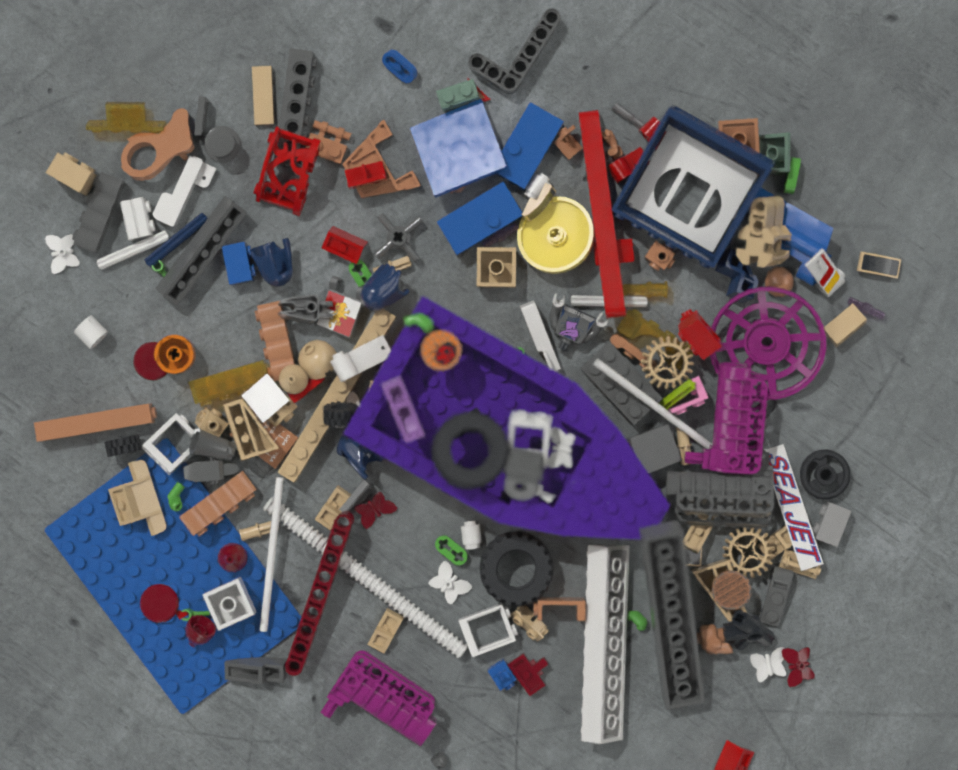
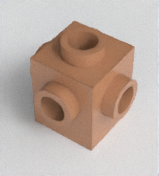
(655, 262)

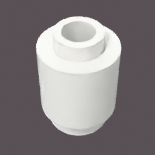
(535, 186)
(471, 535)

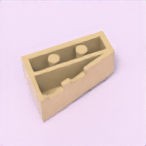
(247, 431)
(706, 576)

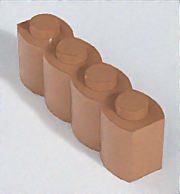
(276, 338)
(216, 504)

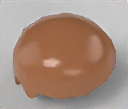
(780, 278)

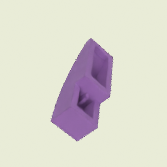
(403, 409)

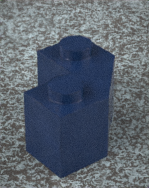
(740, 273)

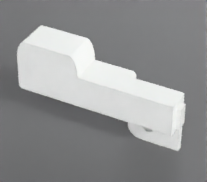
(172, 205)
(539, 334)

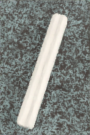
(133, 250)
(630, 301)

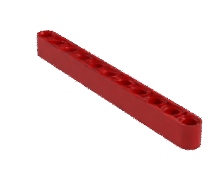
(602, 214)

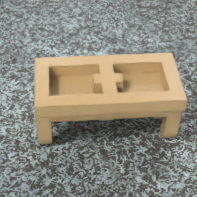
(845, 325)

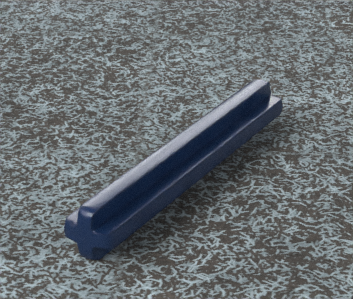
(176, 240)

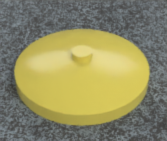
(557, 237)

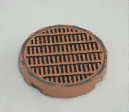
(731, 590)

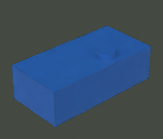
(528, 145)
(480, 218)

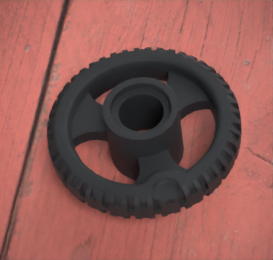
(820, 458)

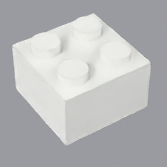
(229, 603)

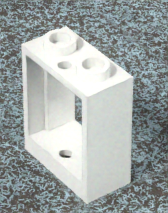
(537, 420)
(157, 456)
(511, 629)

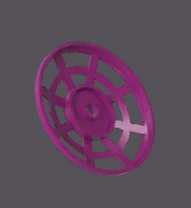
(778, 333)

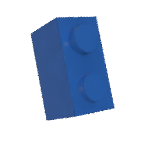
(238, 263)

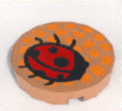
(441, 350)

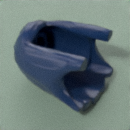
(274, 262)
(382, 288)
(357, 455)

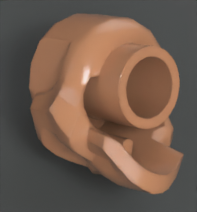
(713, 640)

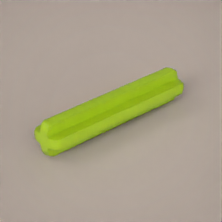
(677, 394)

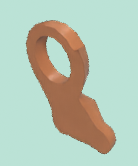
(171, 142)

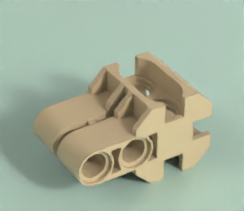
(765, 233)

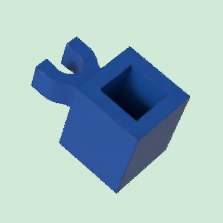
(502, 675)

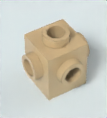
(284, 413)
(211, 421)

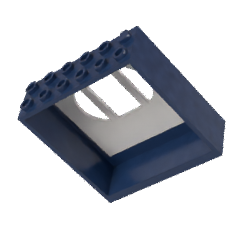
(692, 156)

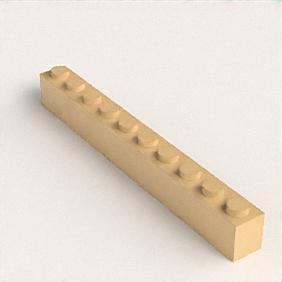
(338, 391)

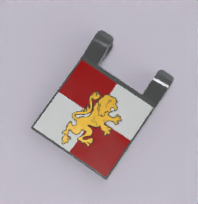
(344, 309)

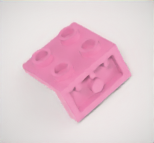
(700, 394)

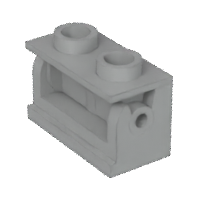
(831, 523)

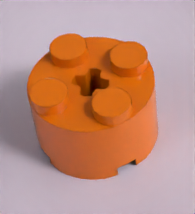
(165, 359)

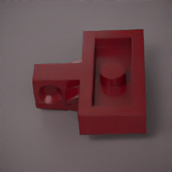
(529, 672)

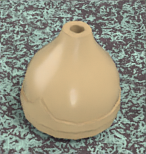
(293, 379)

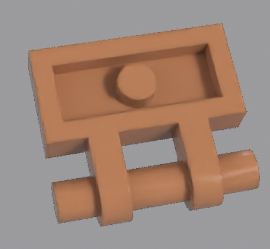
(329, 149)

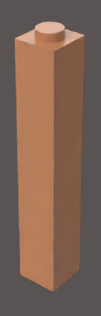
(95, 422)

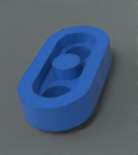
(399, 66)

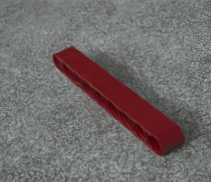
(319, 602)

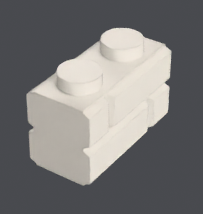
(137, 218)

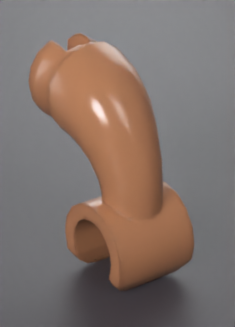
(610, 138)

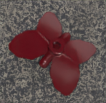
(374, 507)
(800, 665)

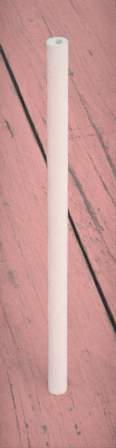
(651, 403)
(271, 554)

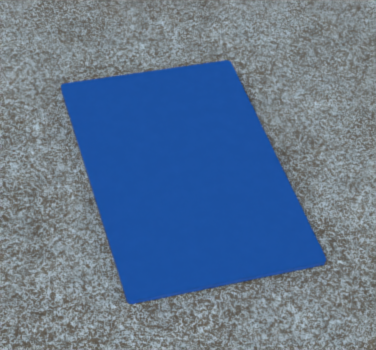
(126, 560)

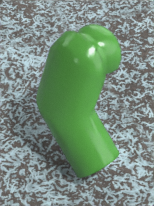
(421, 320)
(174, 497)
(638, 619)

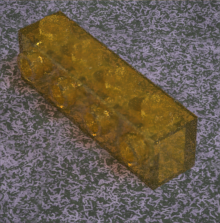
(227, 382)

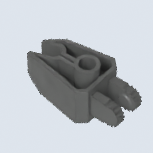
(305, 309)
(210, 470)

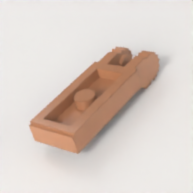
(630, 350)

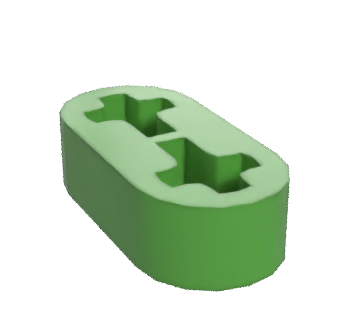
(791, 177)
(358, 279)
(454, 546)

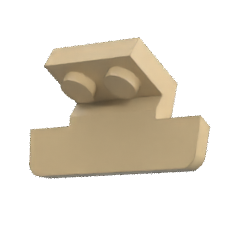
(138, 499)

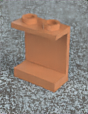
(578, 601)

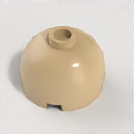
(316, 358)

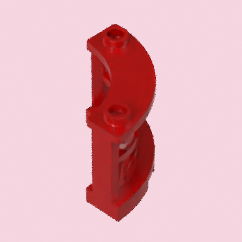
(293, 199)

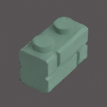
(458, 95)

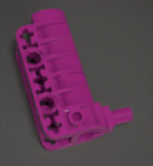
(733, 422)
(382, 698)

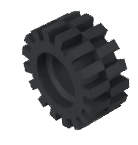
(339, 413)
(123, 445)

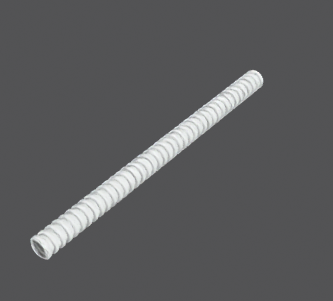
(372, 582)

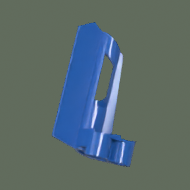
(807, 236)

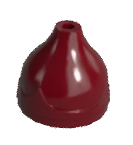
(232, 557)
(199, 630)

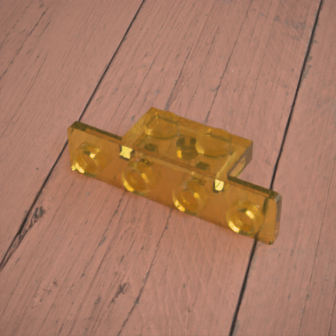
(125, 117)

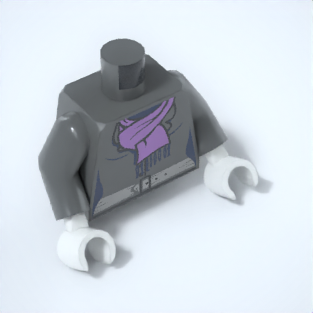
(573, 324)

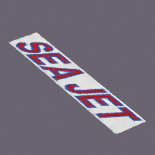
(793, 509)

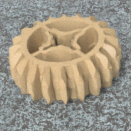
(657, 348)
(756, 536)

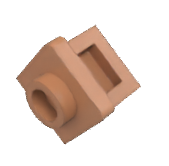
(567, 143)

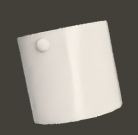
(90, 332)

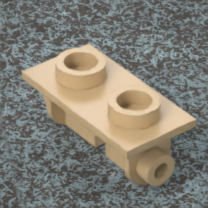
(790, 562)
(535, 630)

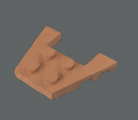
(367, 154)

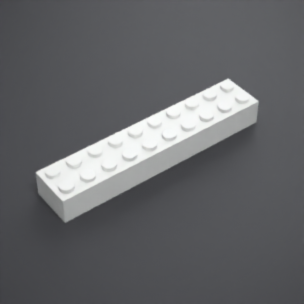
(605, 643)

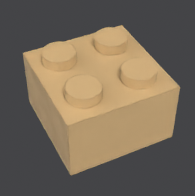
(76, 176)
(496, 267)

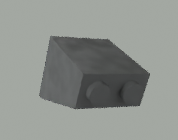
(655, 448)

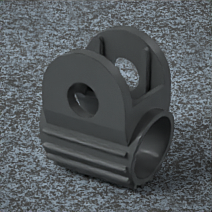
(523, 468)

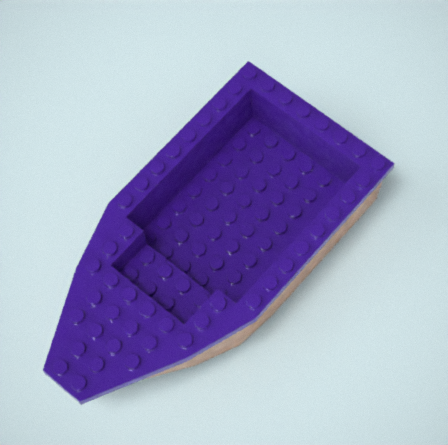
(598, 496)

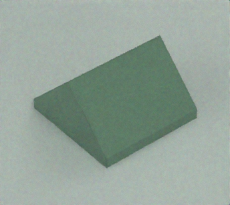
(778, 149)

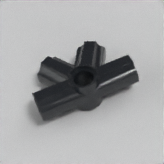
(746, 629)

